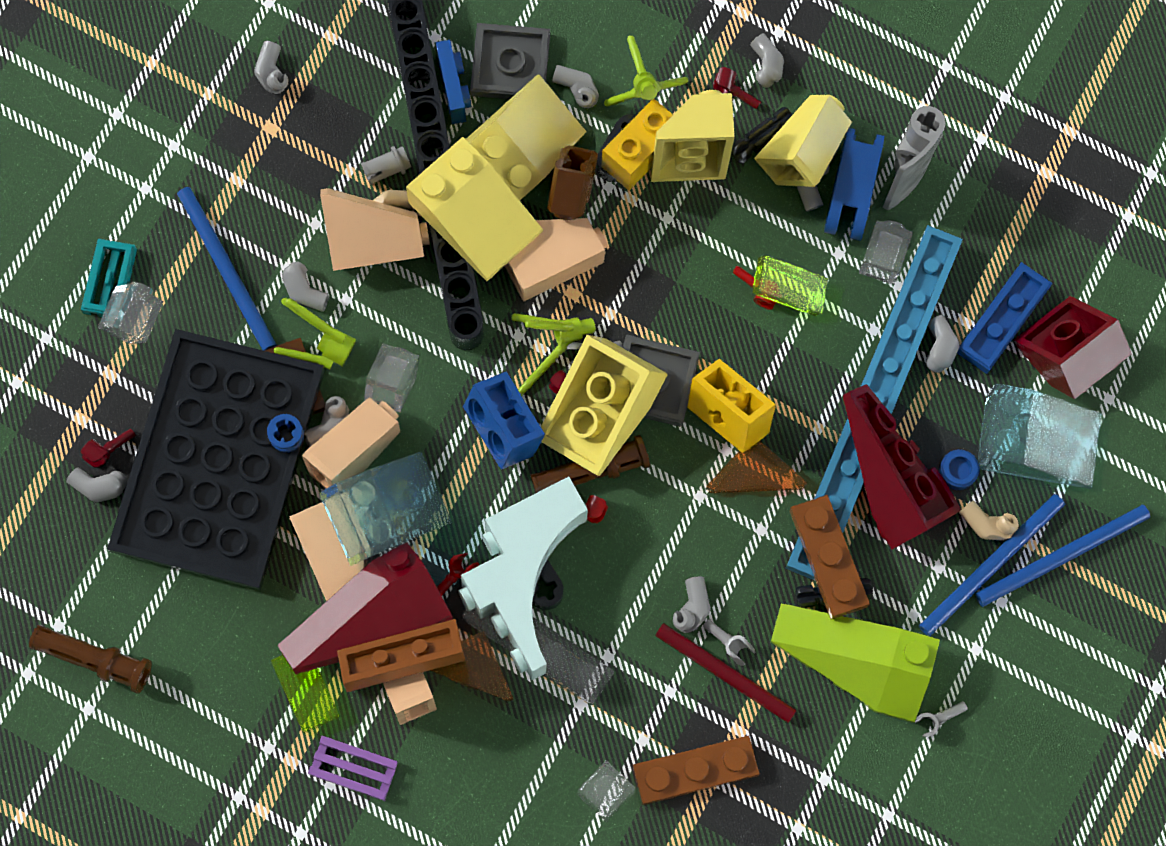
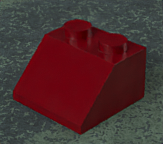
(1074, 346)

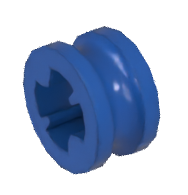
(297, 433)

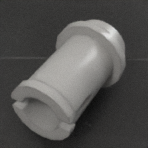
(386, 165)

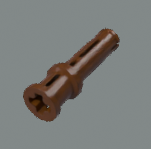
(630, 456)
(107, 663)

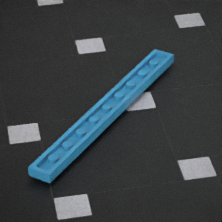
(887, 370)

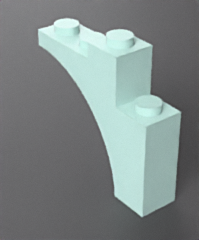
(506, 584)

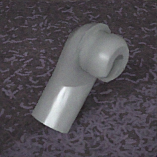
(772, 61)
(267, 71)
(299, 290)
(945, 346)
(334, 412)

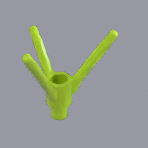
(644, 82)
(565, 333)

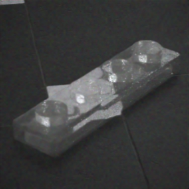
(565, 661)

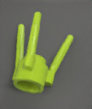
(334, 343)

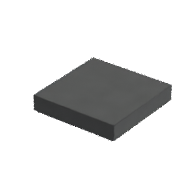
(507, 59)
(680, 366)

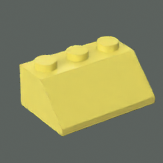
(695, 140)

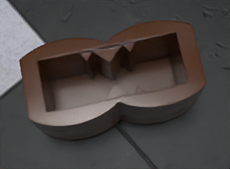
(572, 182)

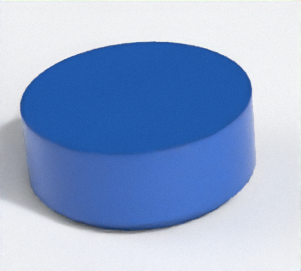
(959, 469)

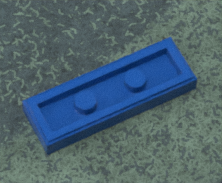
(1004, 318)

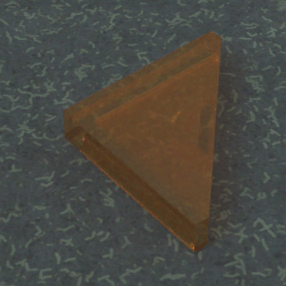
(756, 471)
(479, 670)

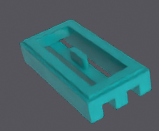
(95, 271)

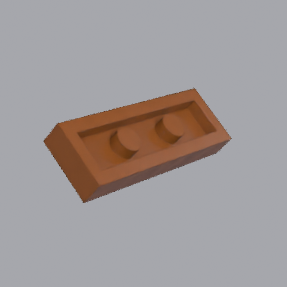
(829, 557)
(401, 655)
(695, 770)

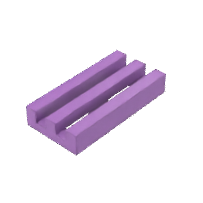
(321, 756)

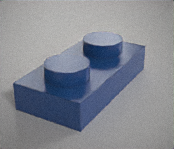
(450, 67)

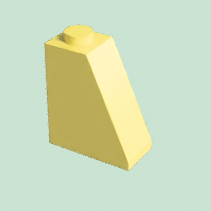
(805, 142)

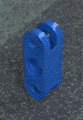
(854, 183)

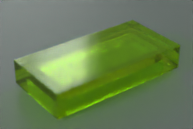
(790, 285)
(306, 695)

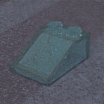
(1038, 437)
(385, 507)

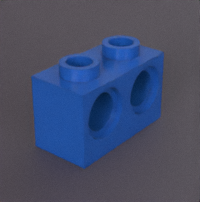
(503, 420)

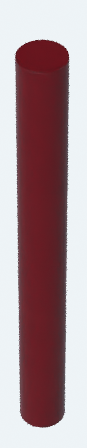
(725, 673)

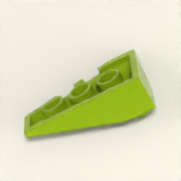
(869, 660)

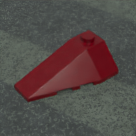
(899, 487)
(379, 602)

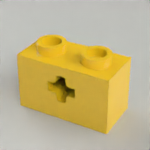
(632, 150)
(731, 405)

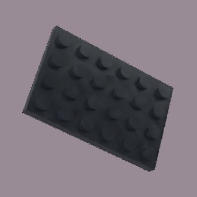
(205, 473)

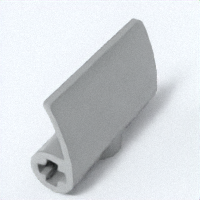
(915, 152)

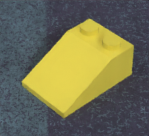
(527, 136)
(473, 209)
(600, 403)

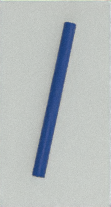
(226, 269)
(1062, 555)
(991, 565)

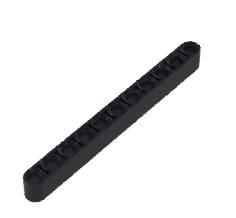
(427, 136)

